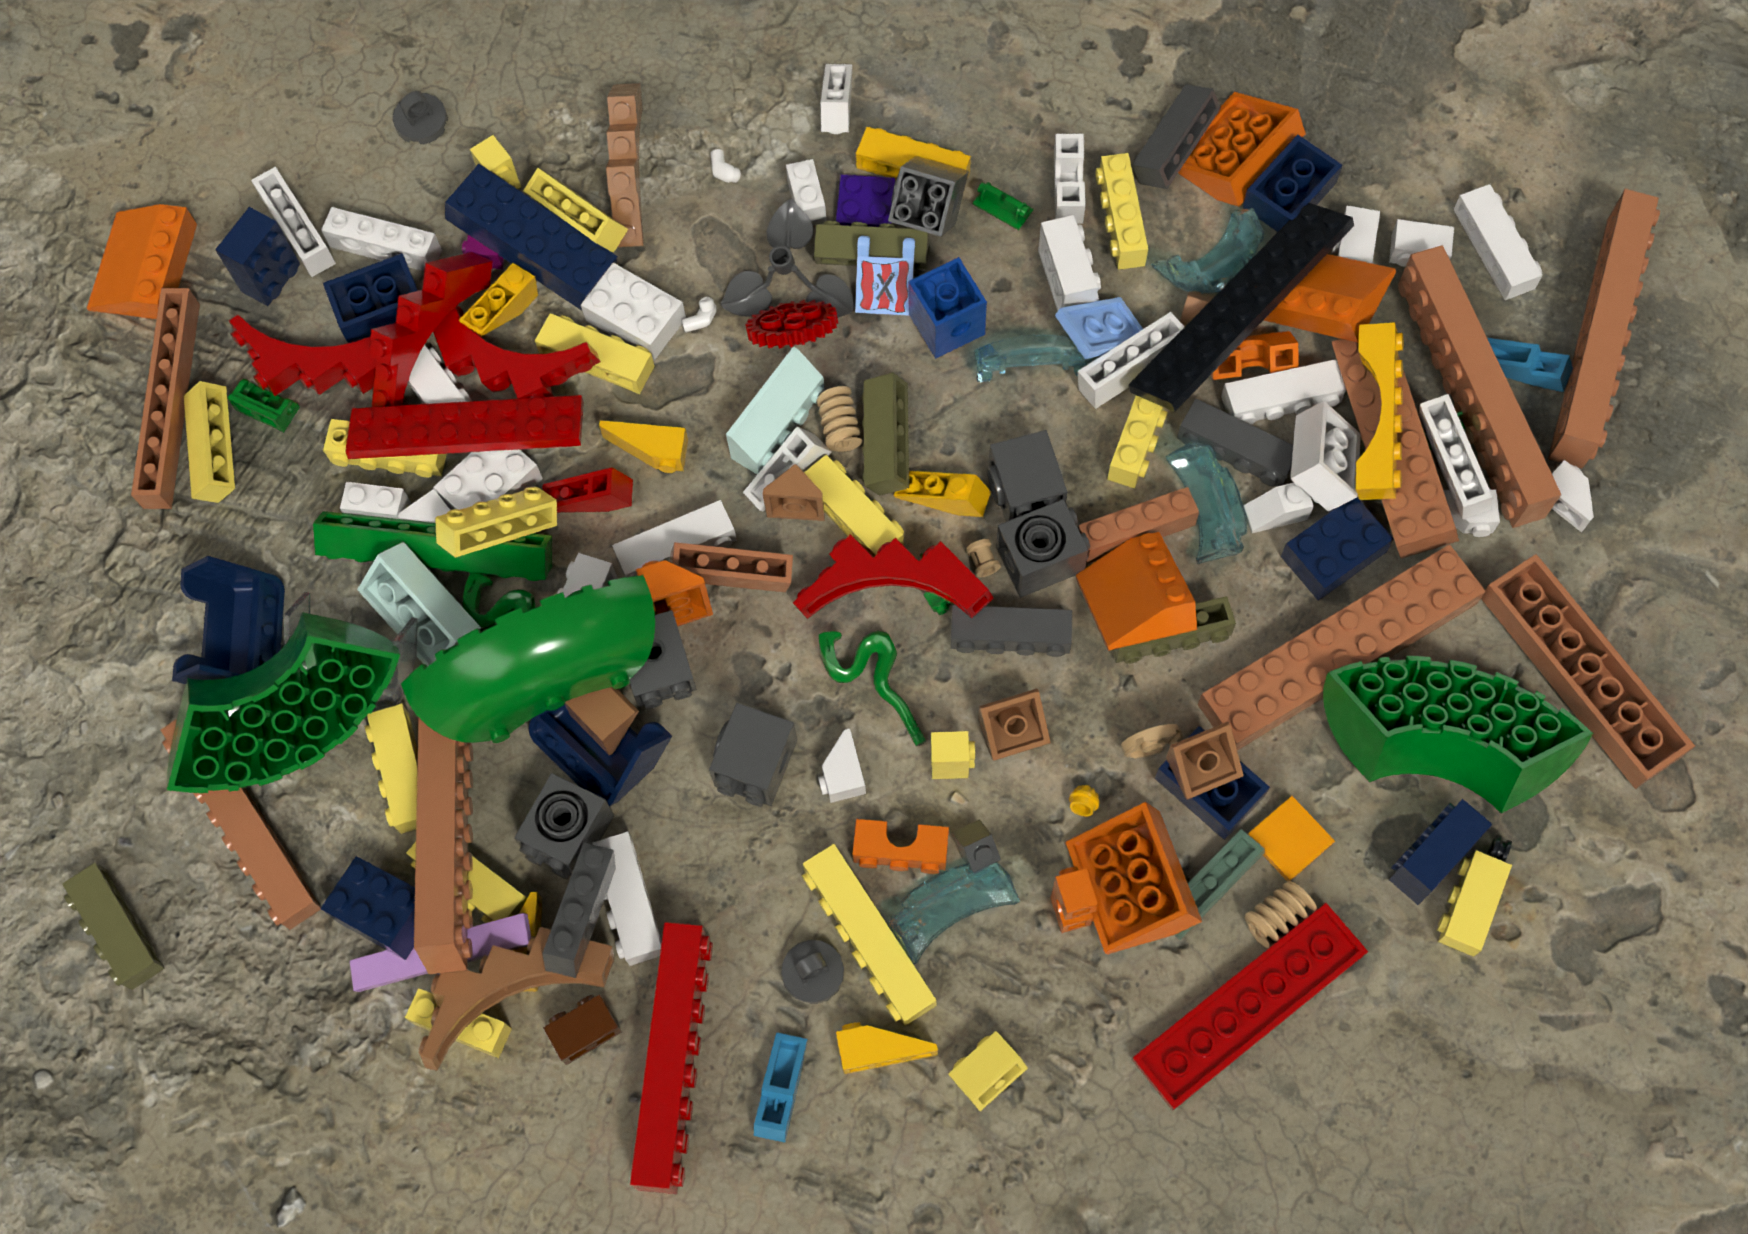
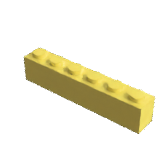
(869, 935)

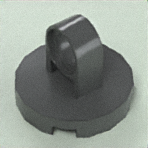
(420, 118)
(812, 971)

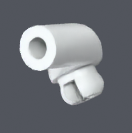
(723, 170)

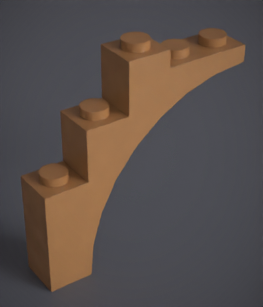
(623, 165)
(502, 974)

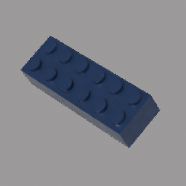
(528, 235)

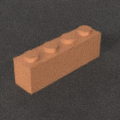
(1162, 514)
(735, 566)

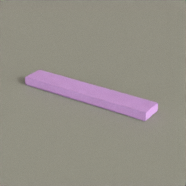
(388, 968)

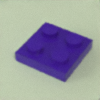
(864, 200)

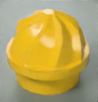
(1084, 800)

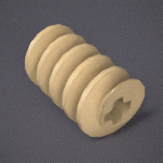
(838, 419)
(1277, 911)

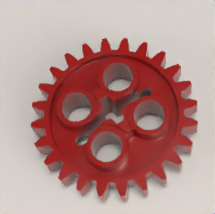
(792, 324)

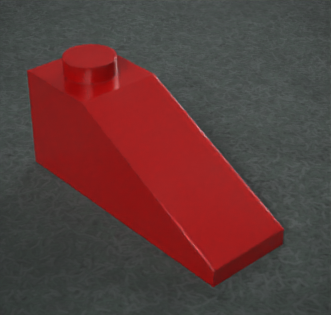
(592, 492)

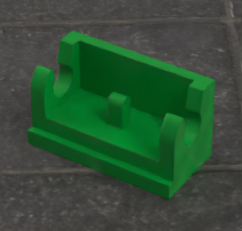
(263, 405)

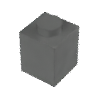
(976, 846)

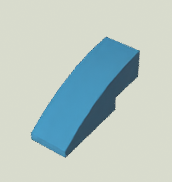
(1532, 366)
(780, 1087)

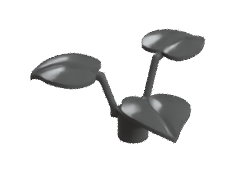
(786, 229)

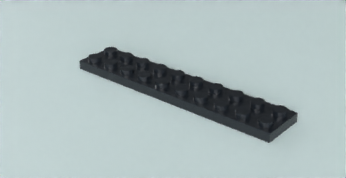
(1240, 306)

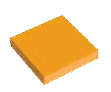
(1291, 838)

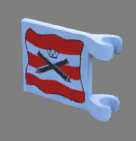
(883, 280)

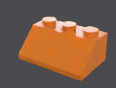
(677, 591)

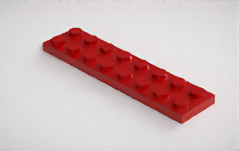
(465, 427)
(1249, 1006)

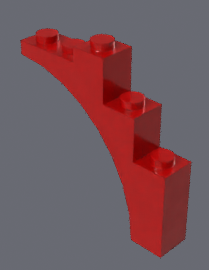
(418, 315)
(283, 364)
(498, 368)
(894, 565)

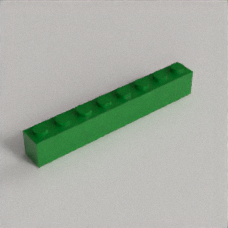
(367, 536)

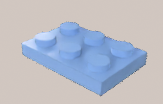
(1098, 325)

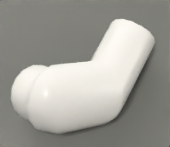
(703, 317)

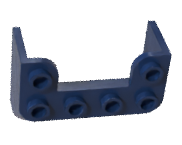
(239, 621)
(588, 763)

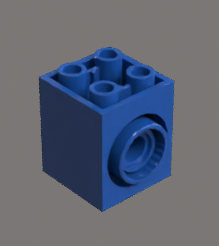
(947, 307)

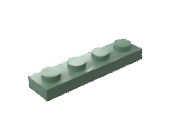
(1223, 872)

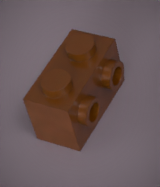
(581, 1028)

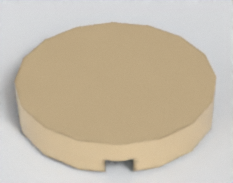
(1151, 741)

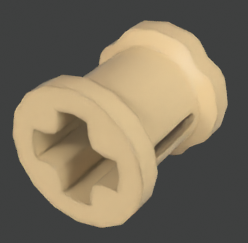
(983, 558)

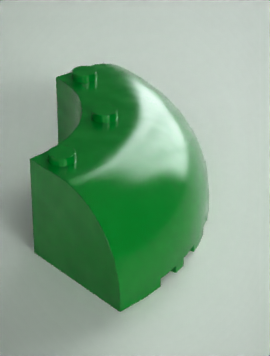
(535, 661)
(281, 712)
(1451, 727)

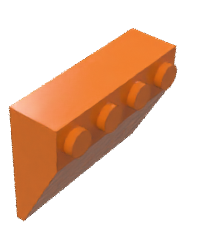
(1240, 146)
(140, 258)
(1335, 298)
(1138, 593)
(1134, 879)

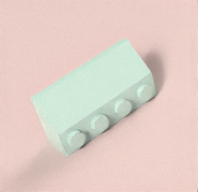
(775, 411)
(403, 589)

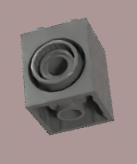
(927, 195)
(1024, 474)
(1042, 547)
(668, 674)
(752, 755)
(543, 830)

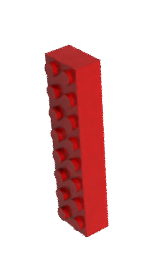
(670, 1059)

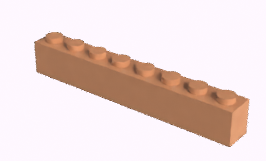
(164, 399)
(258, 851)

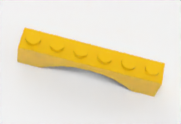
(1377, 465)

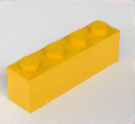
(886, 153)

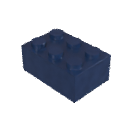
(1292, 181)
(258, 256)
(369, 296)
(1336, 548)
(1222, 806)
(1438, 850)
(374, 907)

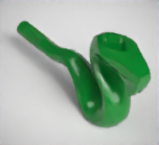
(511, 600)
(873, 642)

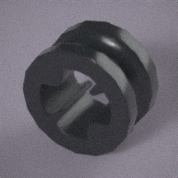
(1499, 848)

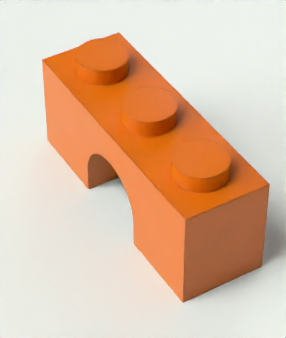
(1271, 350)
(874, 848)
(1073, 899)

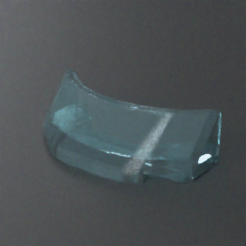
(1222, 262)
(1027, 351)
(1218, 500)
(945, 901)

